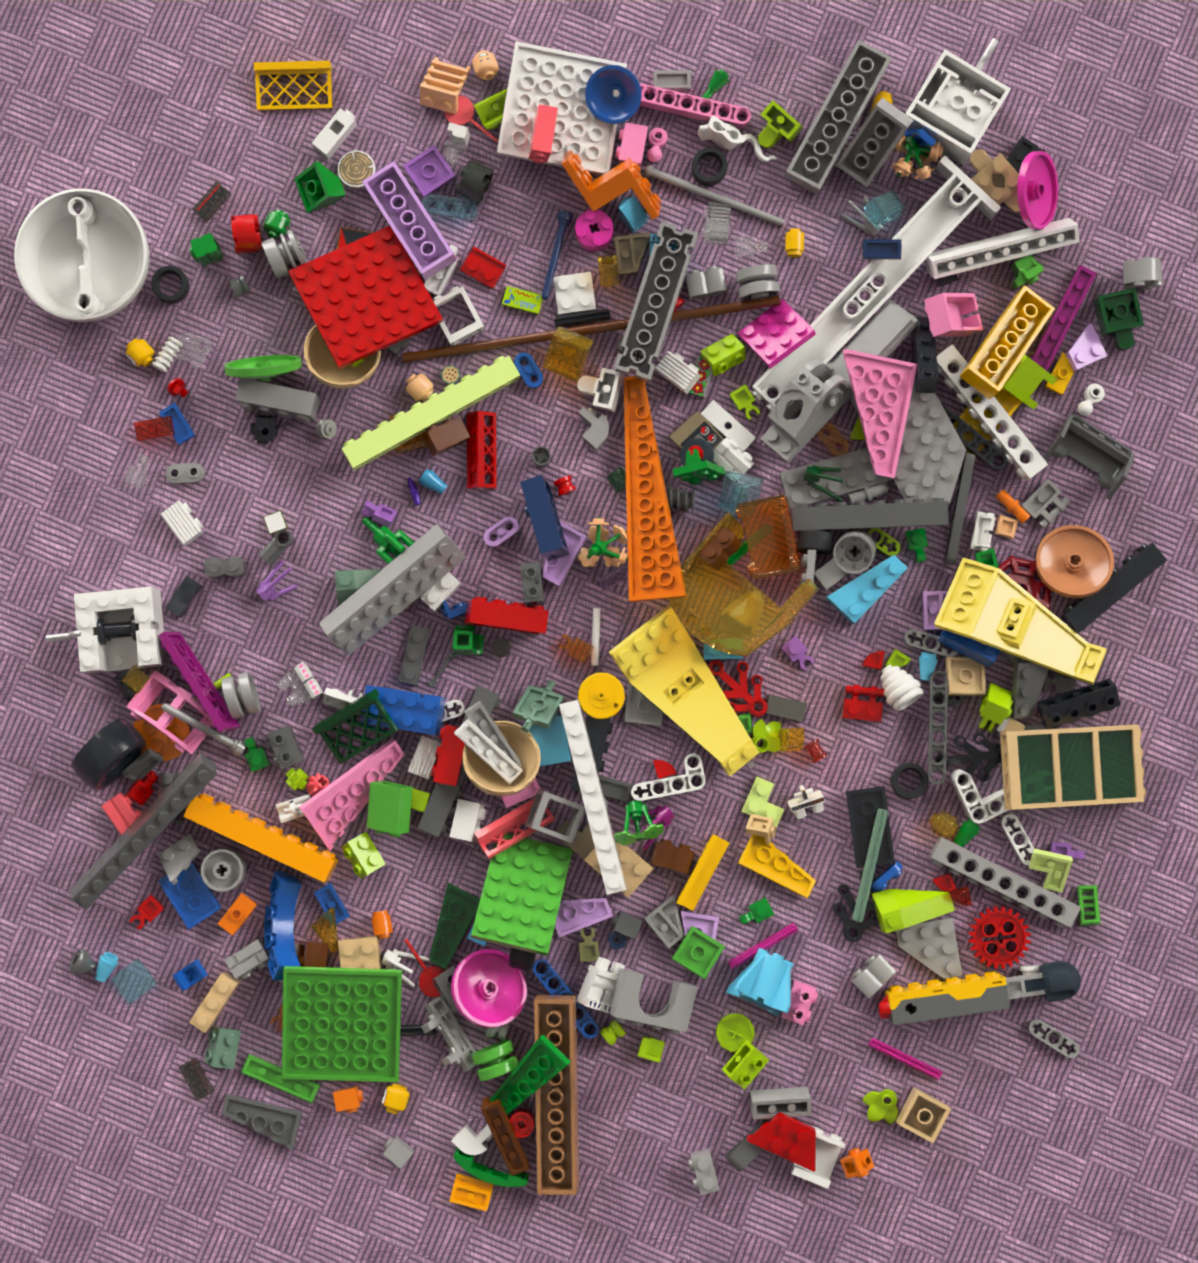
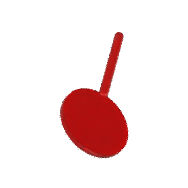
(427, 975)

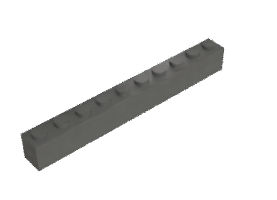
(143, 831)

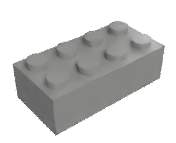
(874, 142)
(277, 399)

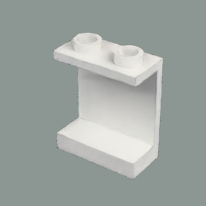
(826, 1156)

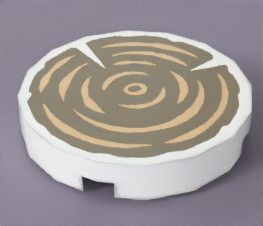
(355, 168)

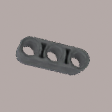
(744, 1151)

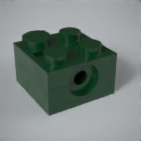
(1119, 316)

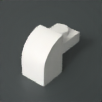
(470, 1142)

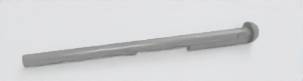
(686, 185)

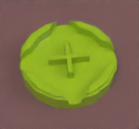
(734, 1031)

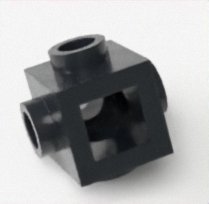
(260, 423)

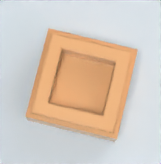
(1006, 526)

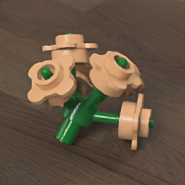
(922, 155)

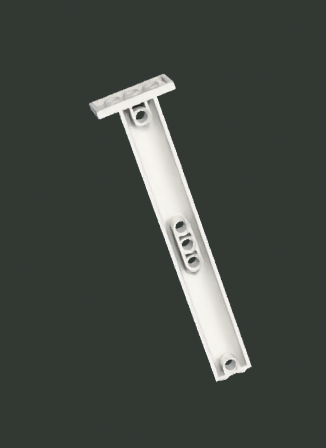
(919, 240)

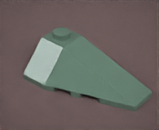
(350, 581)

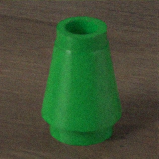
(967, 832)

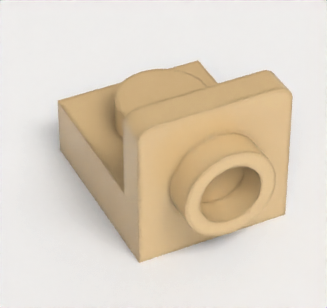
(762, 827)

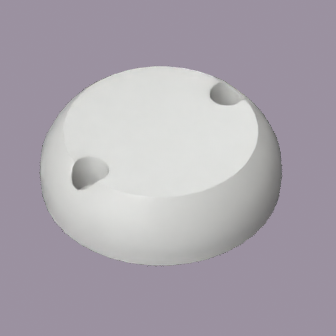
(82, 256)

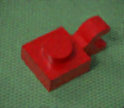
(141, 790)

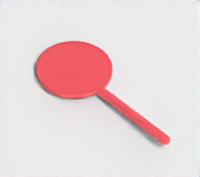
(465, 114)

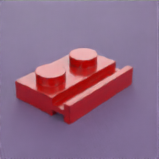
(483, 267)

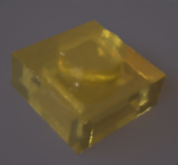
(135, 679)

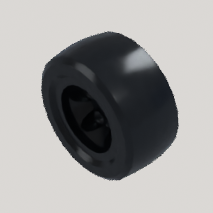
(108, 754)

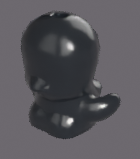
(126, 691)

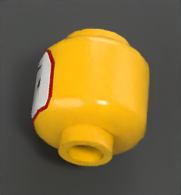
(139, 352)
(395, 1098)

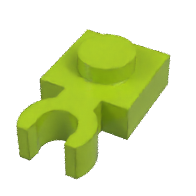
(743, 400)

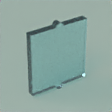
(133, 981)

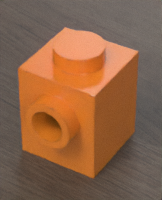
(348, 1099)

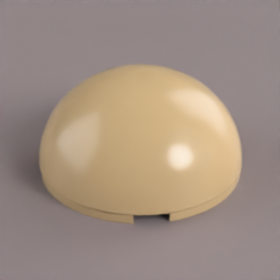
(325, 369)
(490, 781)

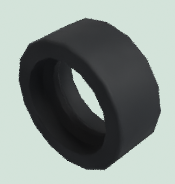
(712, 180)
(170, 270)
(909, 795)

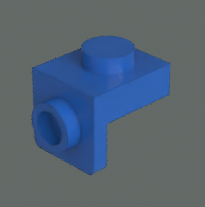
(190, 975)

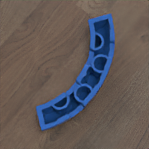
(280, 923)

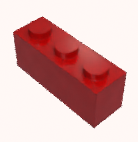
(449, 757)

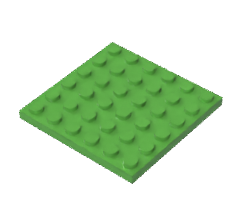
(341, 1024)

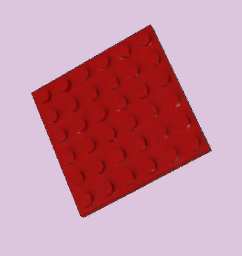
(365, 297)

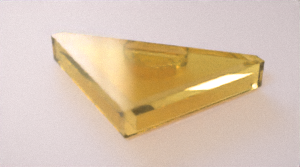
(327, 930)

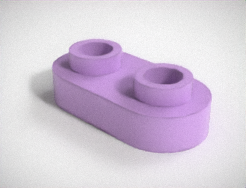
(500, 530)

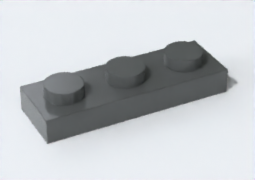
(414, 655)

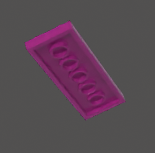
(199, 681)

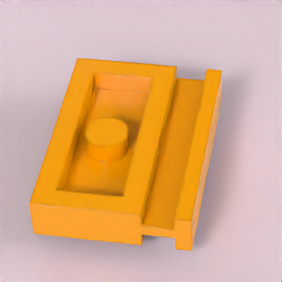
(471, 1192)

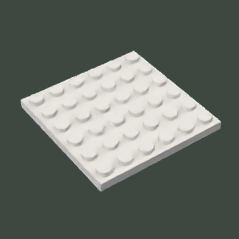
(558, 81)

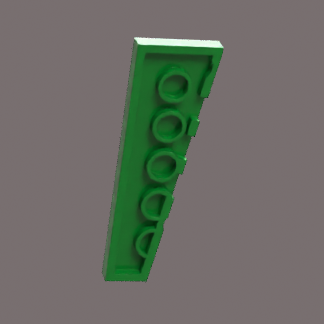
(531, 1073)

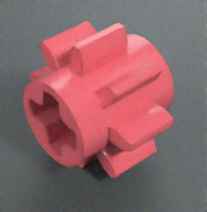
(316, 784)

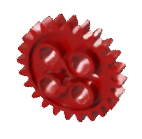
(997, 920)

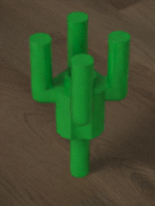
(388, 540)

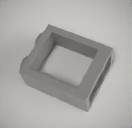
(539, 807)

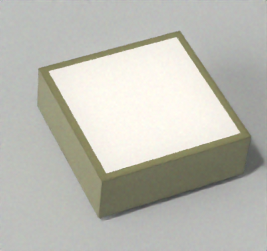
(275, 522)

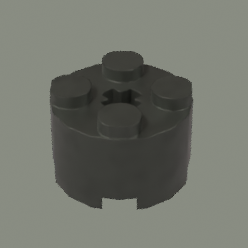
(474, 182)

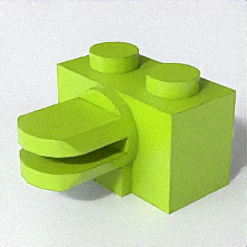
(779, 124)
(995, 706)

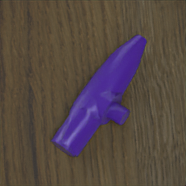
(414, 492)

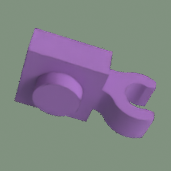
(381, 514)
(1065, 849)

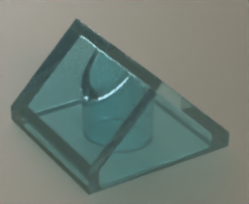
(738, 489)

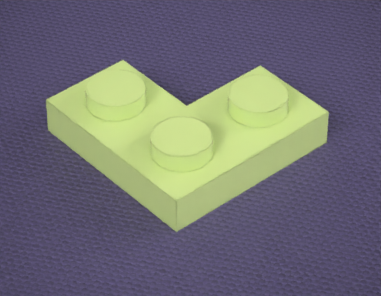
(757, 801)
(1055, 865)

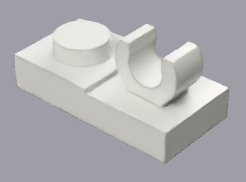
(338, 699)

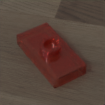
(154, 428)

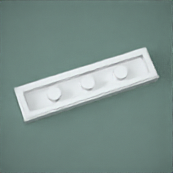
(488, 751)

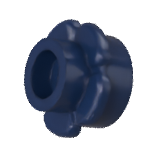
(620, 944)

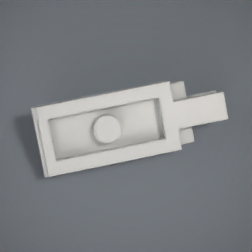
(437, 283)

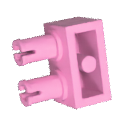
(801, 998)

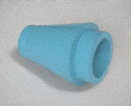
(927, 664)
(106, 965)

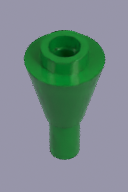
(718, 80)

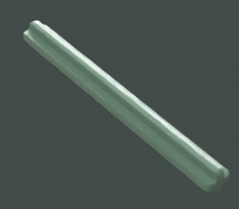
(870, 865)

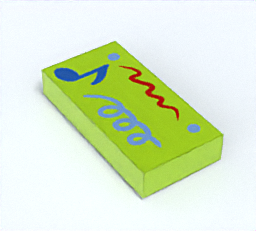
(522, 300)

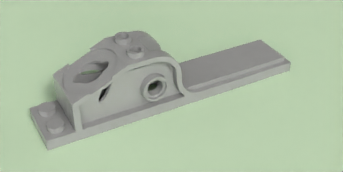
(826, 387)

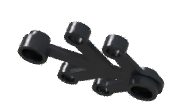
(975, 756)
(853, 924)

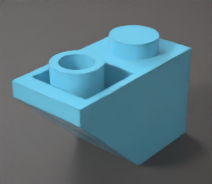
(632, 213)

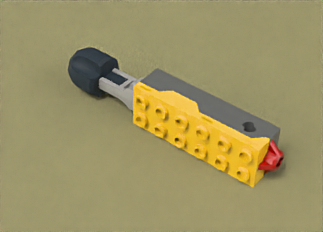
(976, 993)

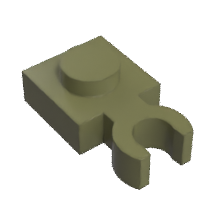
(588, 949)

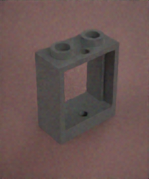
(530, 576)

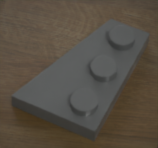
(1027, 685)

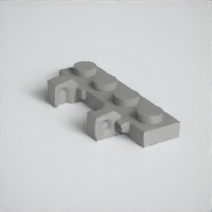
(445, 1021)

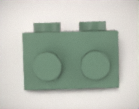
(222, 1047)

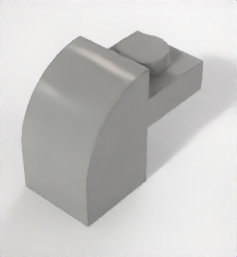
(599, 429)

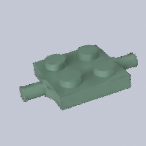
(538, 706)

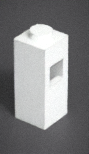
(334, 133)

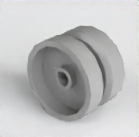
(758, 282)
(241, 695)
(212, 869)

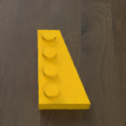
(775, 866)

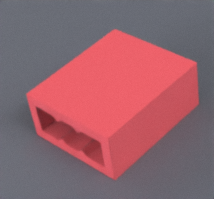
(543, 133)

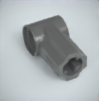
(275, 548)

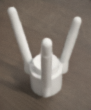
(392, 961)

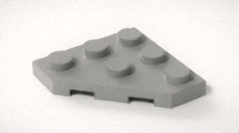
(933, 945)

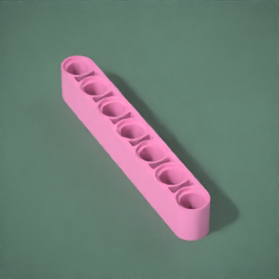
(696, 103)

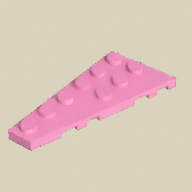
(346, 797)

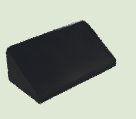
(184, 596)

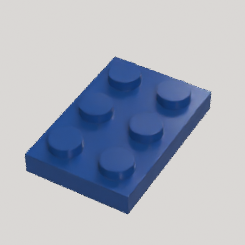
(191, 896)

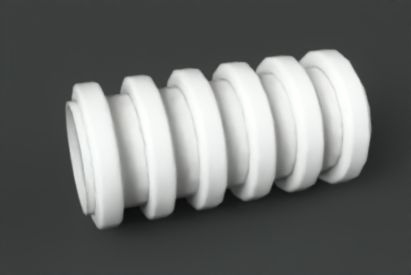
(167, 354)

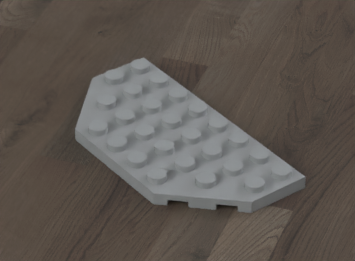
(929, 451)

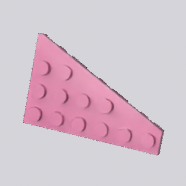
(882, 399)

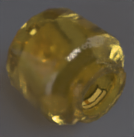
(943, 824)

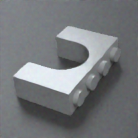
(674, 1015)

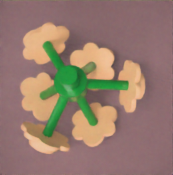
(599, 547)

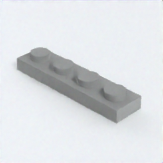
(482, 720)

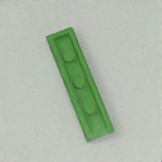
(272, 1075)

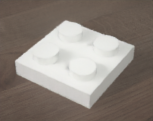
(574, 293)

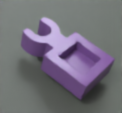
(795, 650)

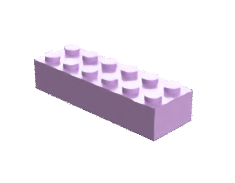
(409, 220)

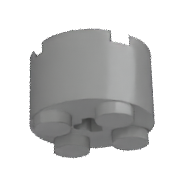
(1142, 273)

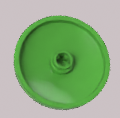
(263, 367)

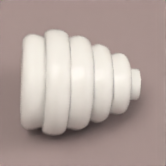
(900, 687)

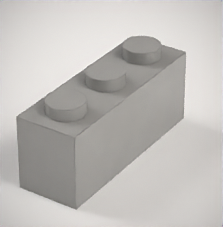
(789, 1101)

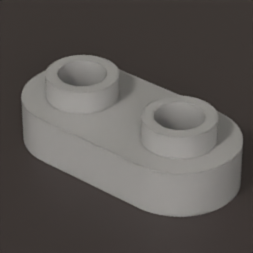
(184, 473)

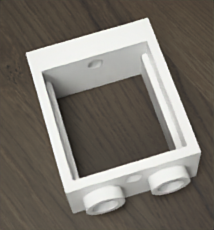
(466, 332)

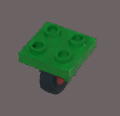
(697, 463)

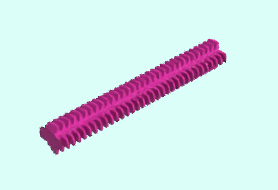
(766, 944)
(906, 1059)

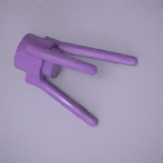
(267, 588)

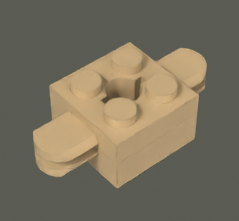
(996, 178)

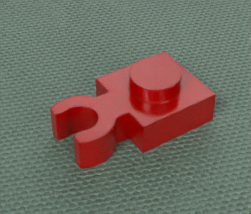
(148, 910)

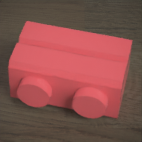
(121, 812)

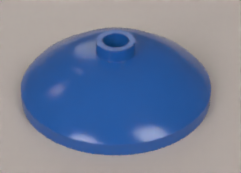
(601, 97)

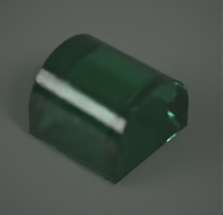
(617, 479)

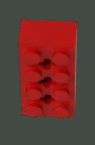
(506, 617)

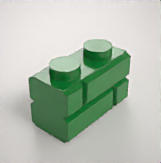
(205, 249)

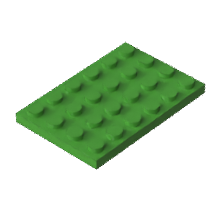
(522, 895)

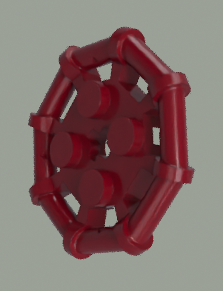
(1025, 578)

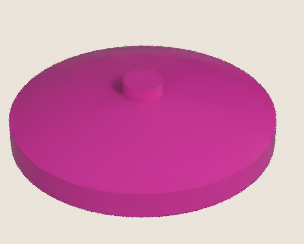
(1037, 190)
(488, 989)

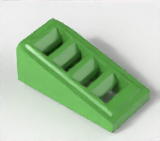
(1095, 905)

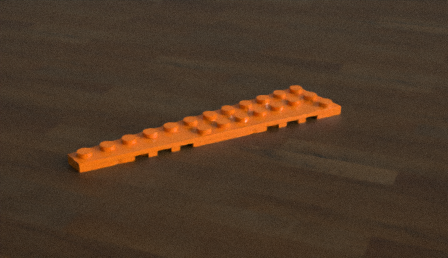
(651, 540)

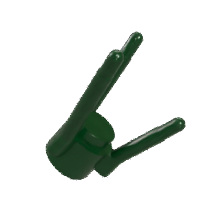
(813, 475)

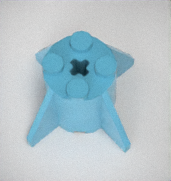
(765, 982)

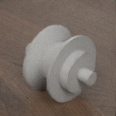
(326, 428)

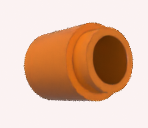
(382, 924)

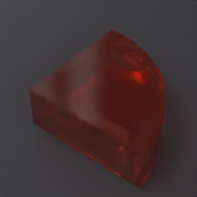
(961, 896)

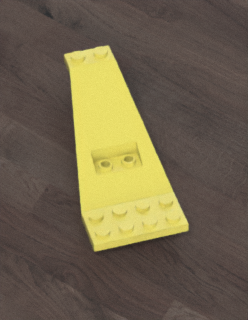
(983, 608)
(661, 659)

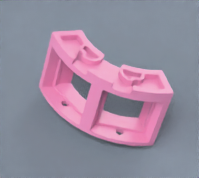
(148, 694)

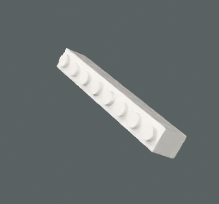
(1002, 248)

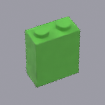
(389, 808)

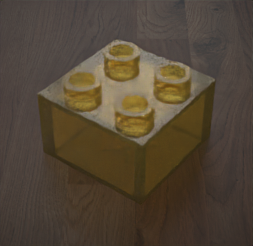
(568, 353)

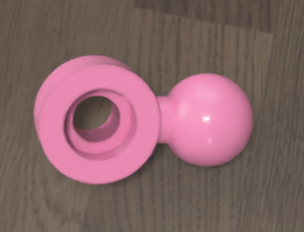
(654, 154)

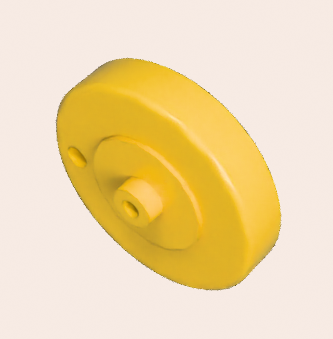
(601, 695)

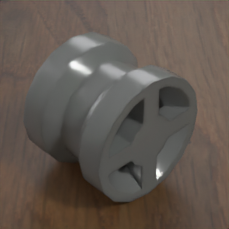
(239, 285)

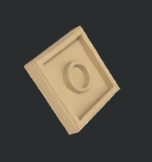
(965, 677)

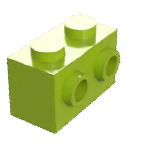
(745, 1064)

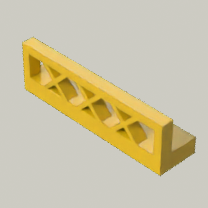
(702, 872)

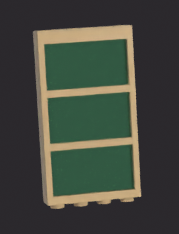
(1072, 767)

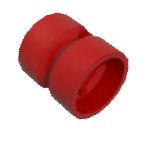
(522, 1122)

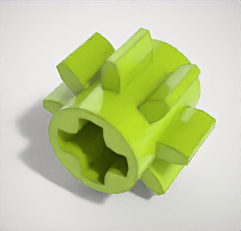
(297, 778)

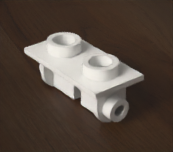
(981, 537)

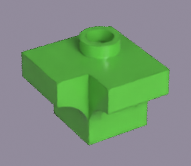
(1026, 271)

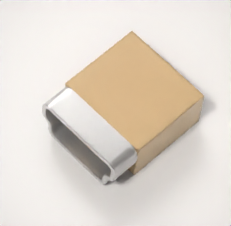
(1010, 725)

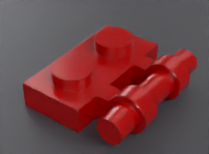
(862, 709)

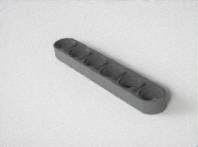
(959, 509)
(933, 727)

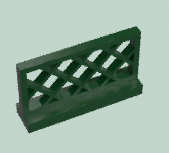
(344, 715)

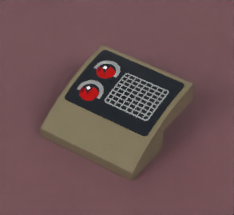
(696, 427)

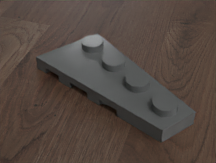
(268, 1119)

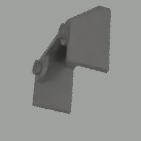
(1093, 450)

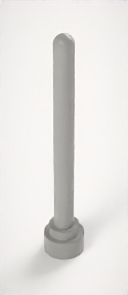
(236, 746)

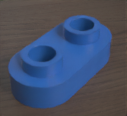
(529, 370)
(892, 871)

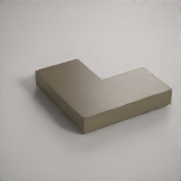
(582, 844)

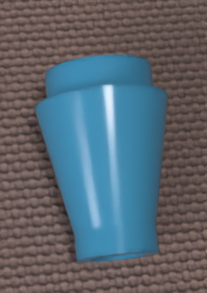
(432, 481)

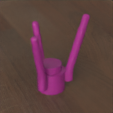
(663, 815)

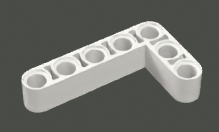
(976, 802)

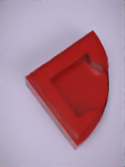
(874, 660)
(663, 768)
(944, 882)

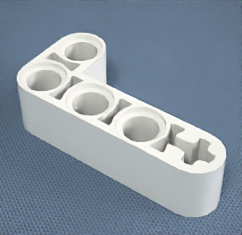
(667, 782)

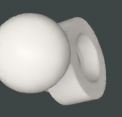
(1085, 407)

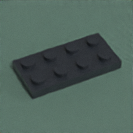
(862, 812)

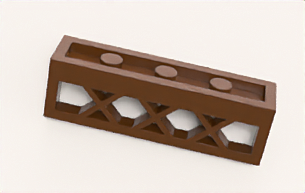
(504, 1136)

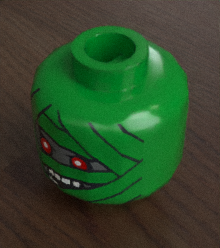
(276, 223)

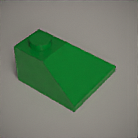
(319, 187)

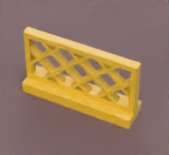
(293, 68)

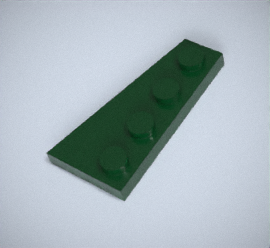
(454, 919)

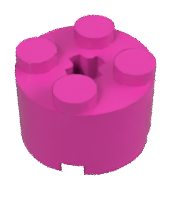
(601, 238)

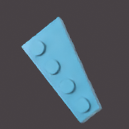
(861, 593)

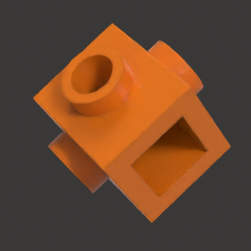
(857, 1163)

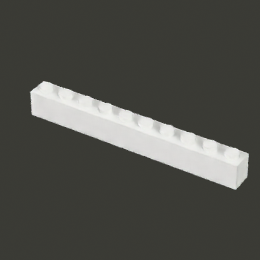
(593, 797)

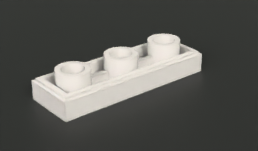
(719, 417)

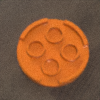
(155, 739)

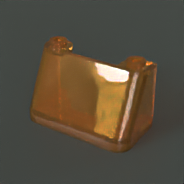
(769, 536)

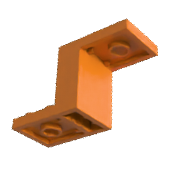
(611, 184)

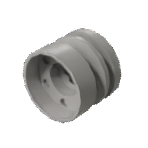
(284, 254)
(847, 559)

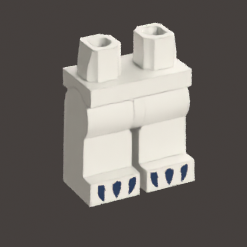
(599, 985)

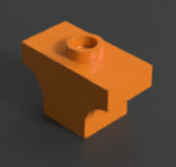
(237, 914)

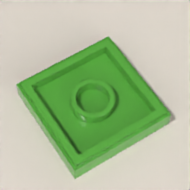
(698, 952)

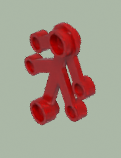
(741, 690)

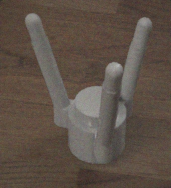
(870, 228)

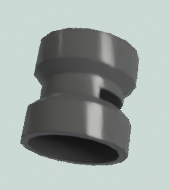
(541, 453)

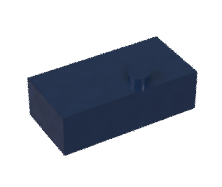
(544, 517)

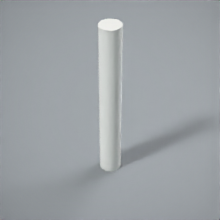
(595, 637)

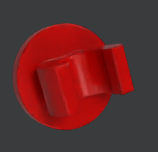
(177, 387)

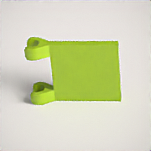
(1026, 379)

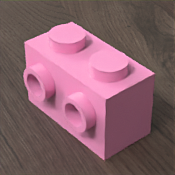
(633, 143)

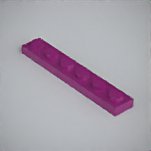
(1063, 317)

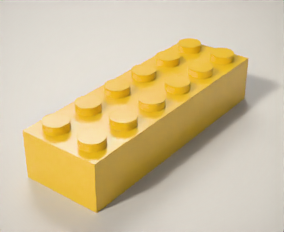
(1007, 342)

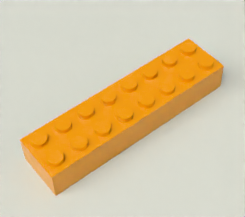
(261, 838)

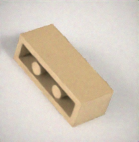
(215, 1002)

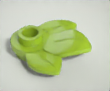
(768, 734)
(879, 1108)

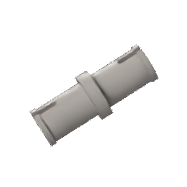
(868, 493)

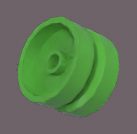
(496, 1062)

